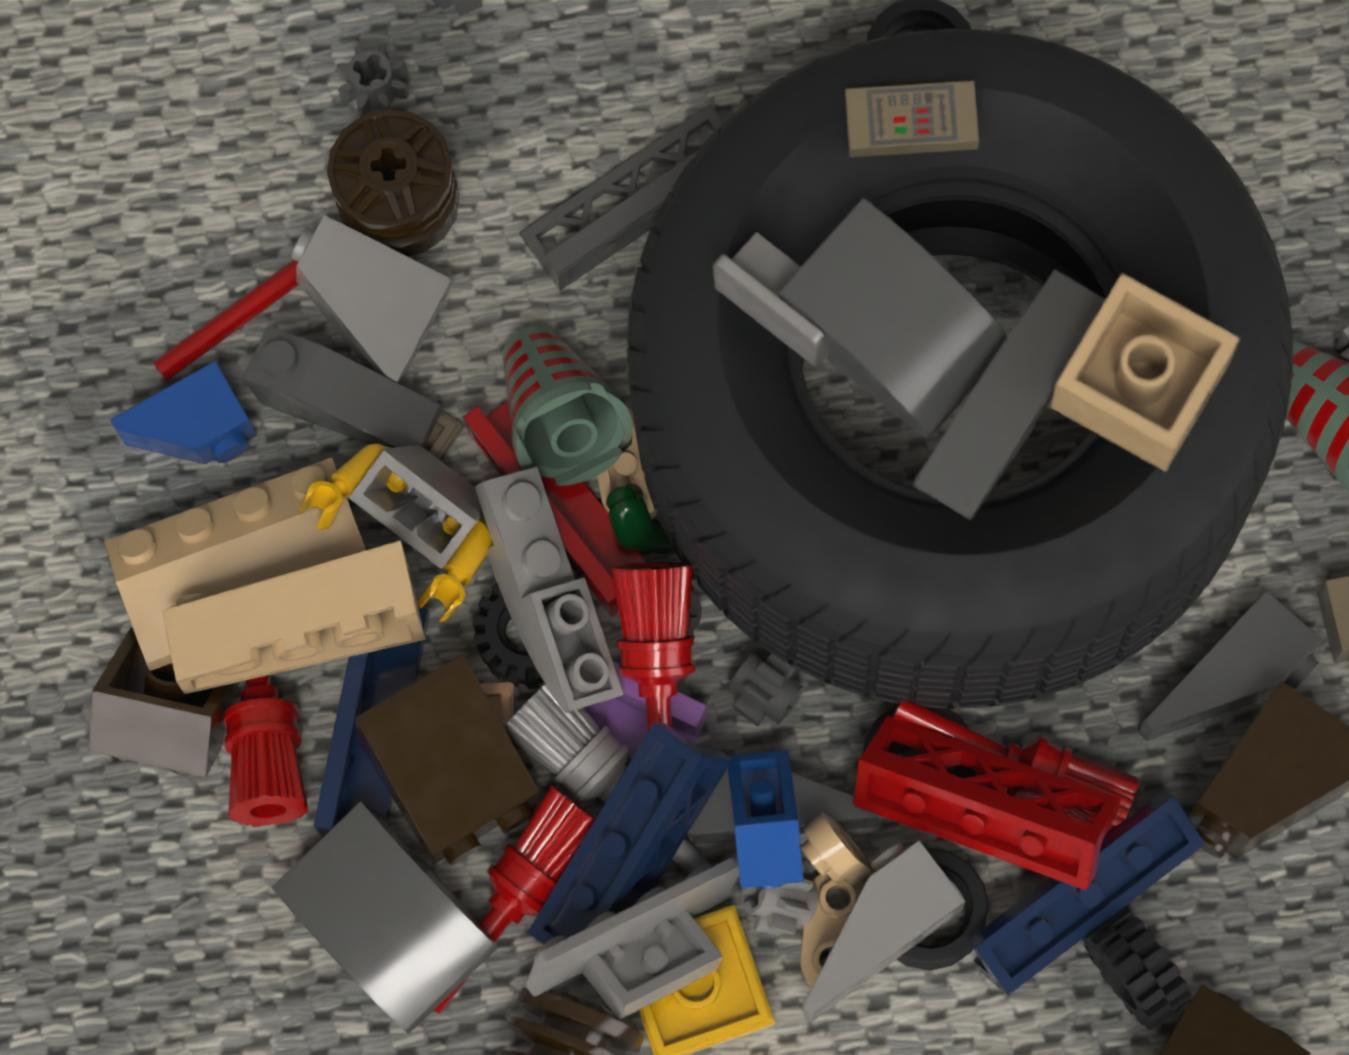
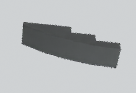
(1009, 396)

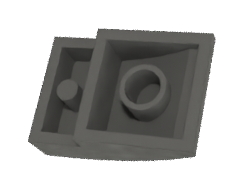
(894, 318)
(385, 916)

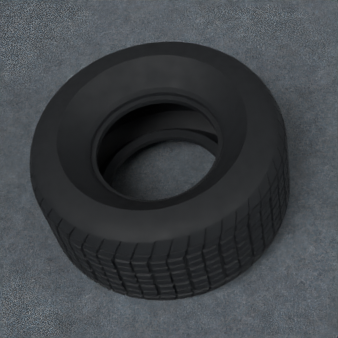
(882, 579)

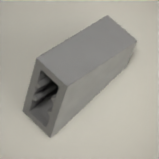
(370, 294)

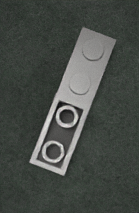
(542, 595)

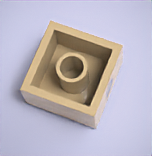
(1143, 372)

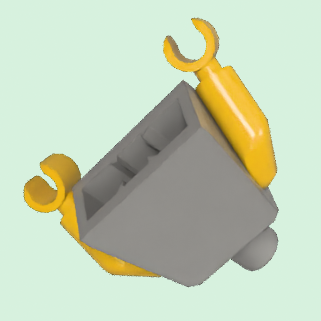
(420, 504)

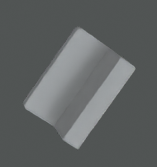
(754, 285)

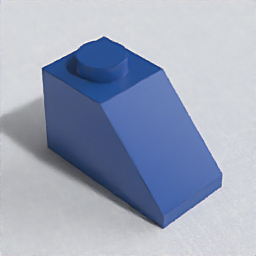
(189, 420)
(765, 819)

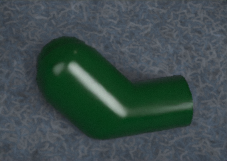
(632, 522)

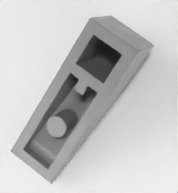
(893, 913)

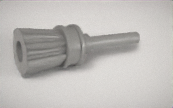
(580, 754)

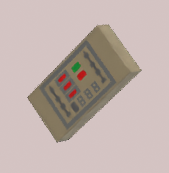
(911, 119)

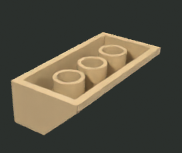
(223, 546)

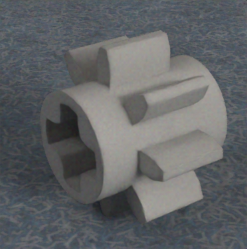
(781, 907)

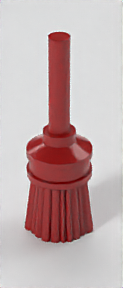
(655, 627)
(1037, 754)
(264, 759)
(534, 865)

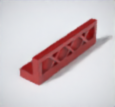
(577, 512)
(978, 809)

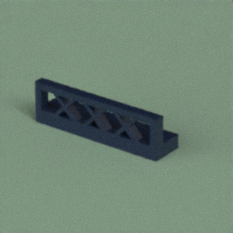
(348, 771)
(633, 832)
(1061, 915)

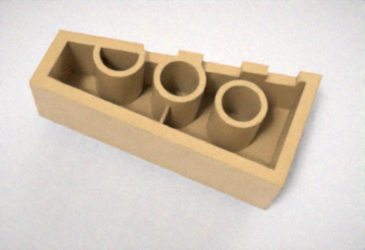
(294, 620)

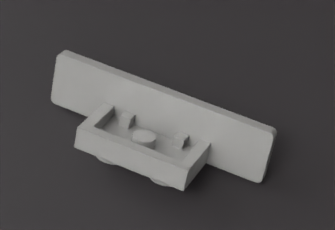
(644, 949)

